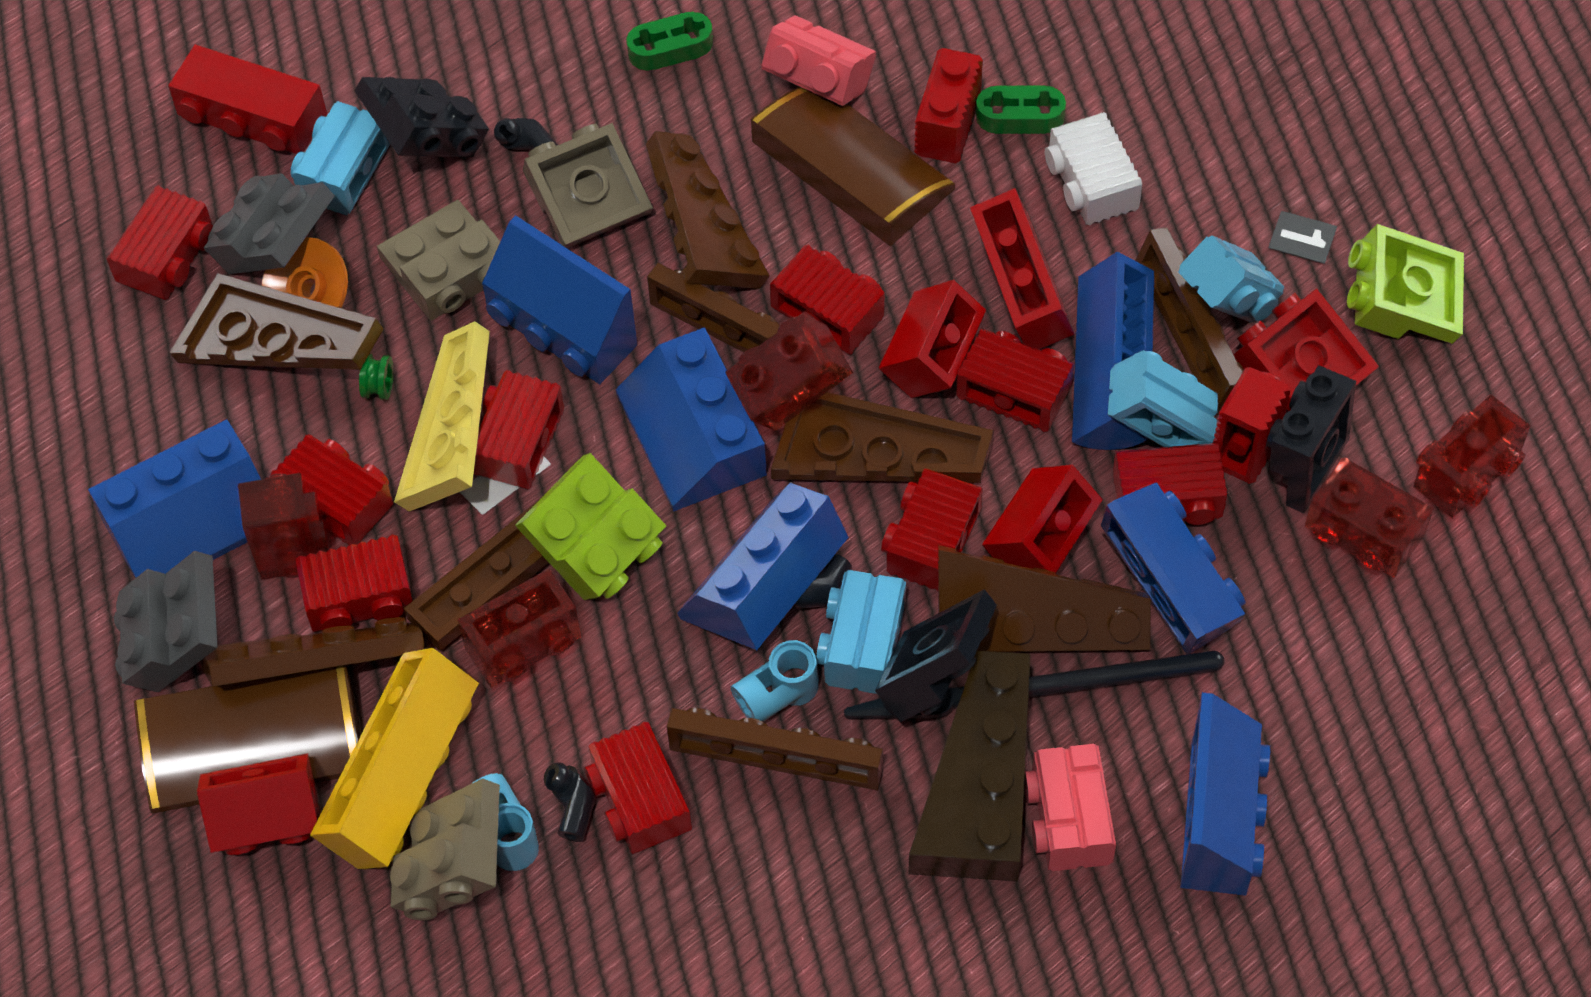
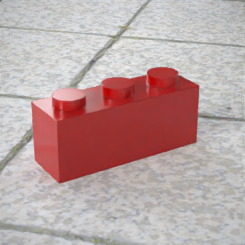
(247, 99)
(1022, 270)

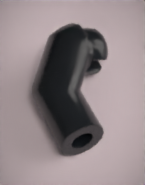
(521, 133)
(818, 591)
(574, 795)

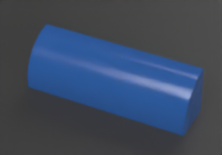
(1111, 326)

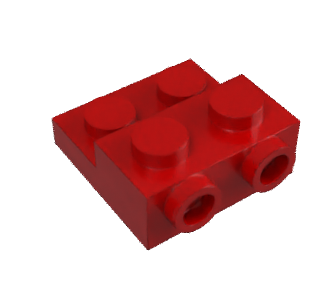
(1300, 340)

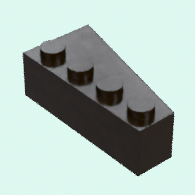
(978, 790)

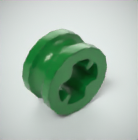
(376, 377)

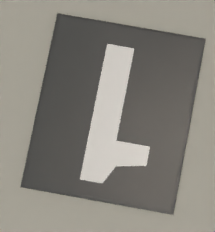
(1302, 237)

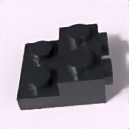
(421, 117)
(1312, 434)
(933, 656)

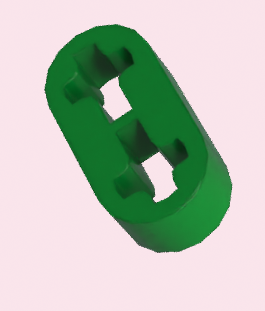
(669, 41)
(1020, 109)

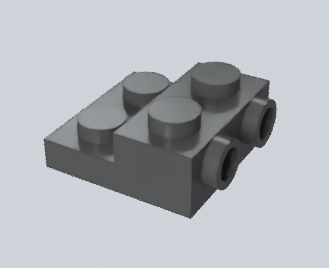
(266, 223)
(166, 623)

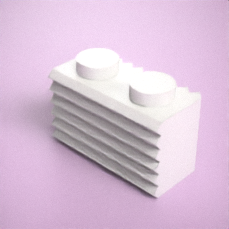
(1094, 169)

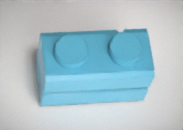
(341, 155)
(1231, 279)
(1162, 401)
(863, 630)

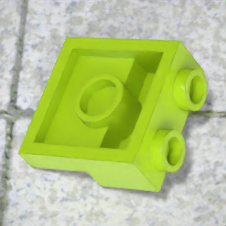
(1406, 285)
(592, 529)

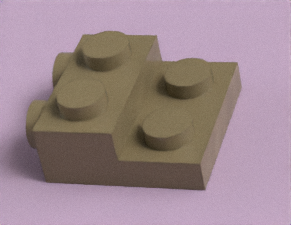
(586, 184)
(441, 258)
(450, 853)

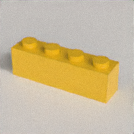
(395, 759)

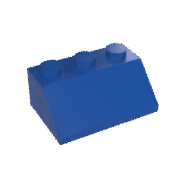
(560, 302)
(691, 421)
(178, 501)
(1173, 566)
(768, 567)
(1224, 800)

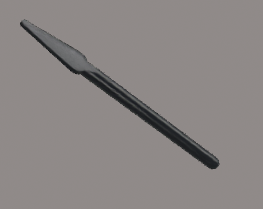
(1073, 681)

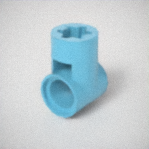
(751, 690)
(513, 818)

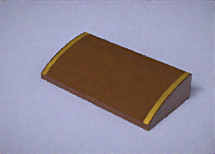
(850, 162)
(244, 726)

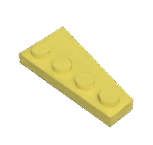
(448, 426)

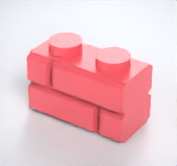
(818, 60)
(1072, 808)

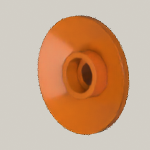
(312, 263)

